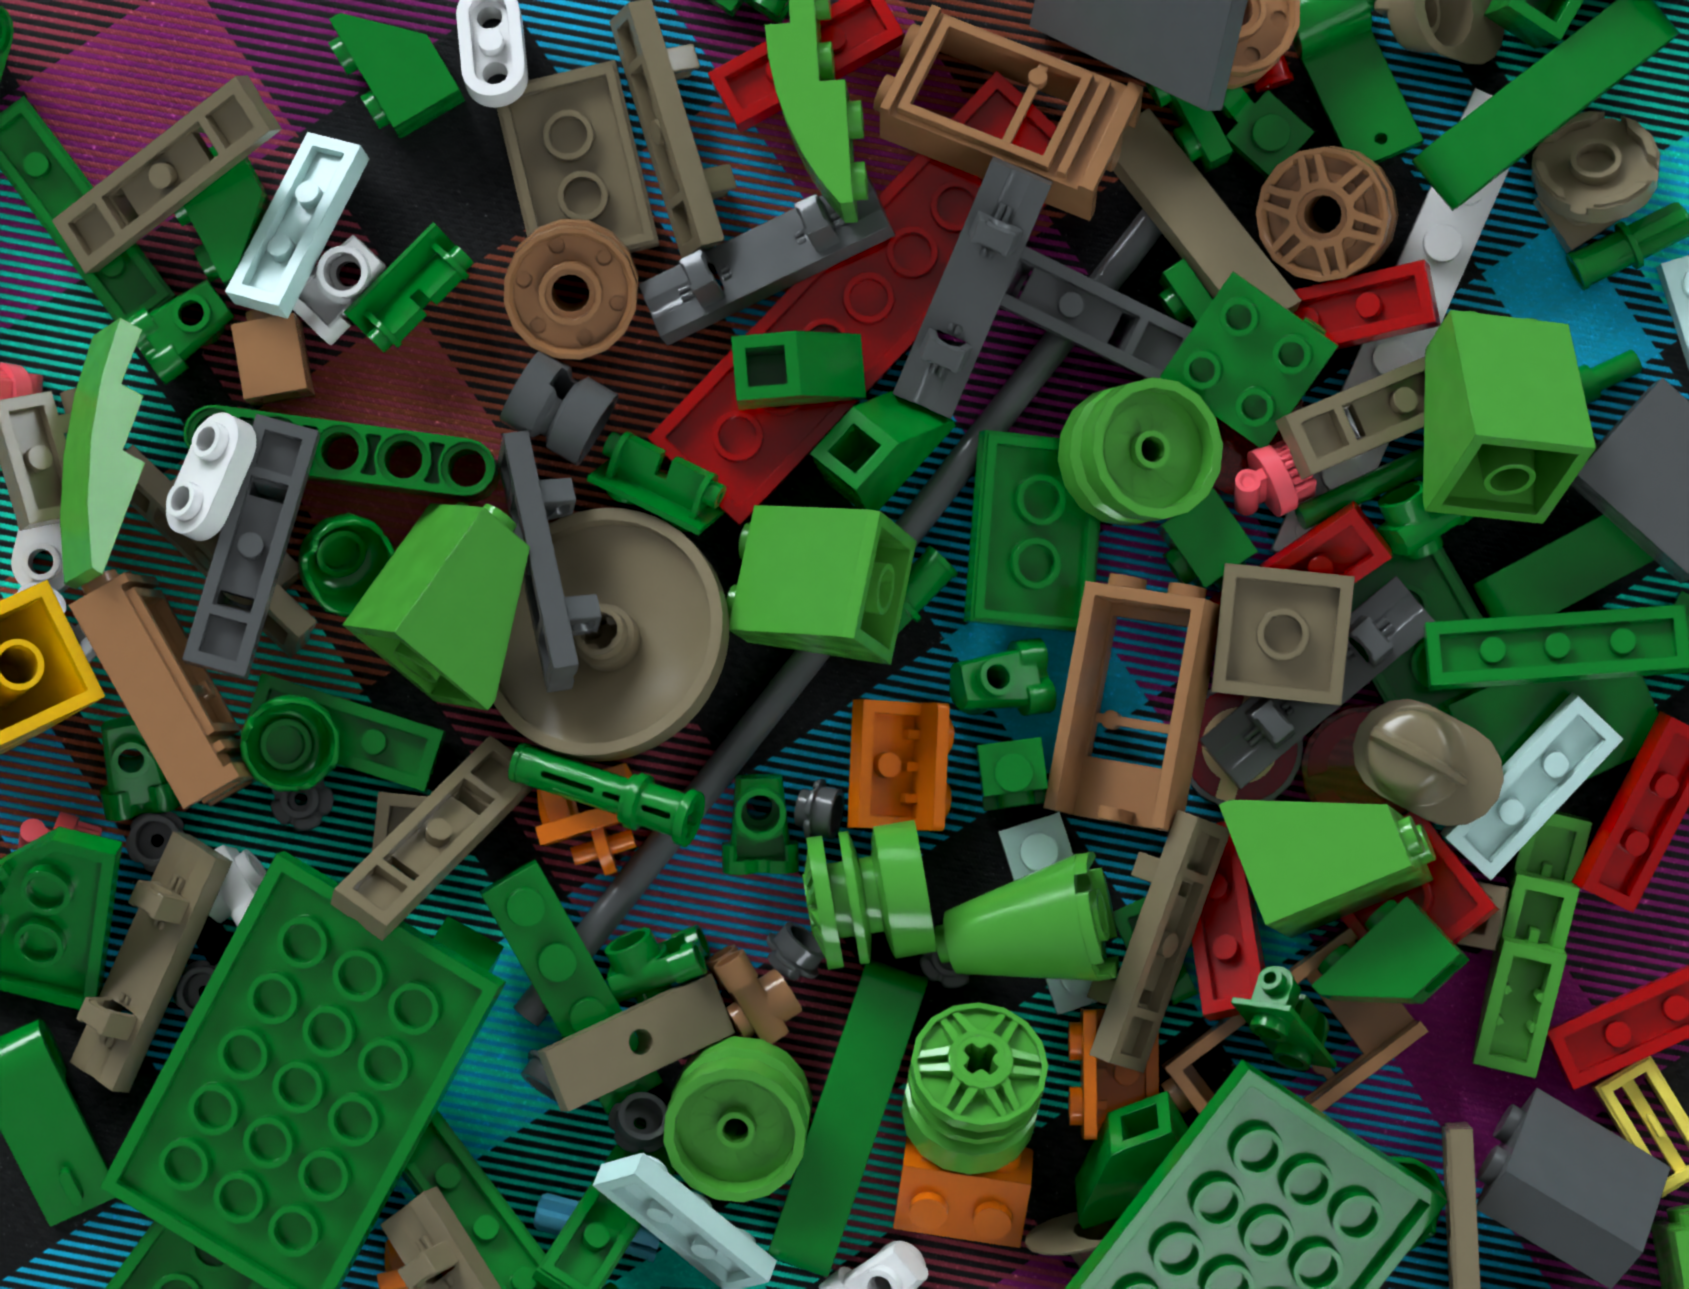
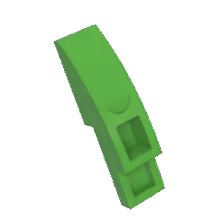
(818, 106)

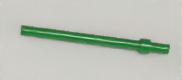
(1411, 465)

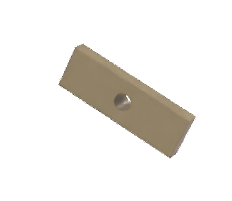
(667, 1030)

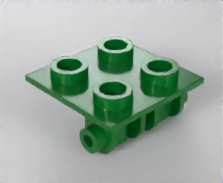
(1250, 359)

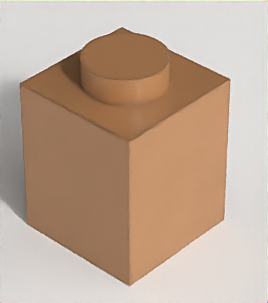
(272, 358)

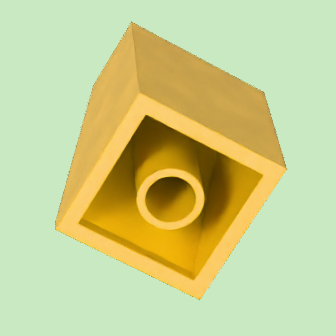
(40, 667)

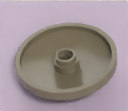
(654, 647)

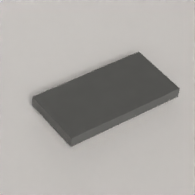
(1166, 43)

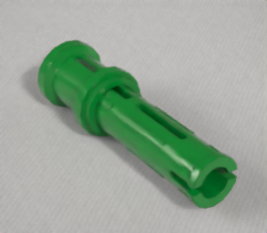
(633, 799)

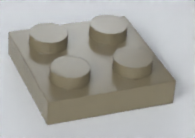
(1282, 634)

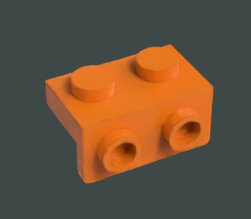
(899, 764)
(1103, 1084)
(964, 1206)

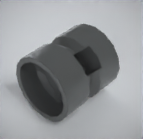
(559, 407)

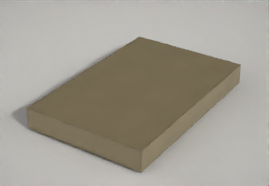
(578, 155)
(1461, 1206)

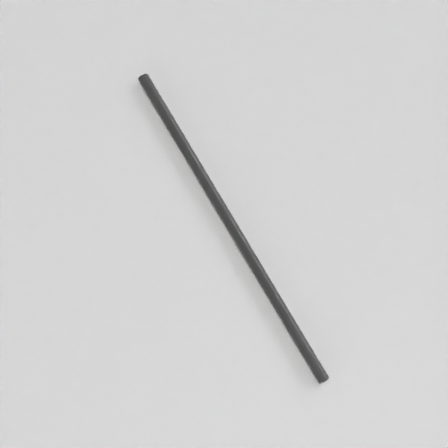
(802, 665)

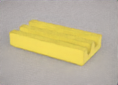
(1625, 1079)

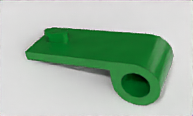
(1354, 78)
(47, 1126)

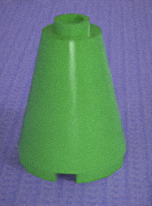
(1035, 926)

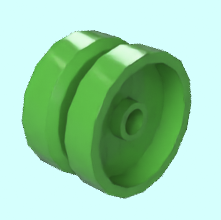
(1140, 452)
(738, 1119)

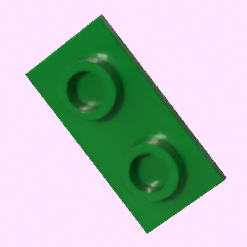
(397, 297)
(683, 497)
(1286, 1021)

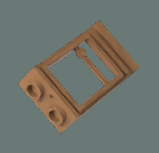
(1081, 146)
(167, 699)
(1114, 788)
(1376, 1029)

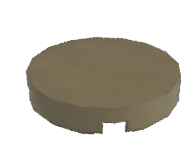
(1596, 168)

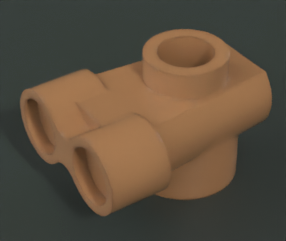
(759, 1004)

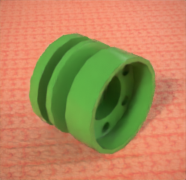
(870, 894)
(974, 1088)

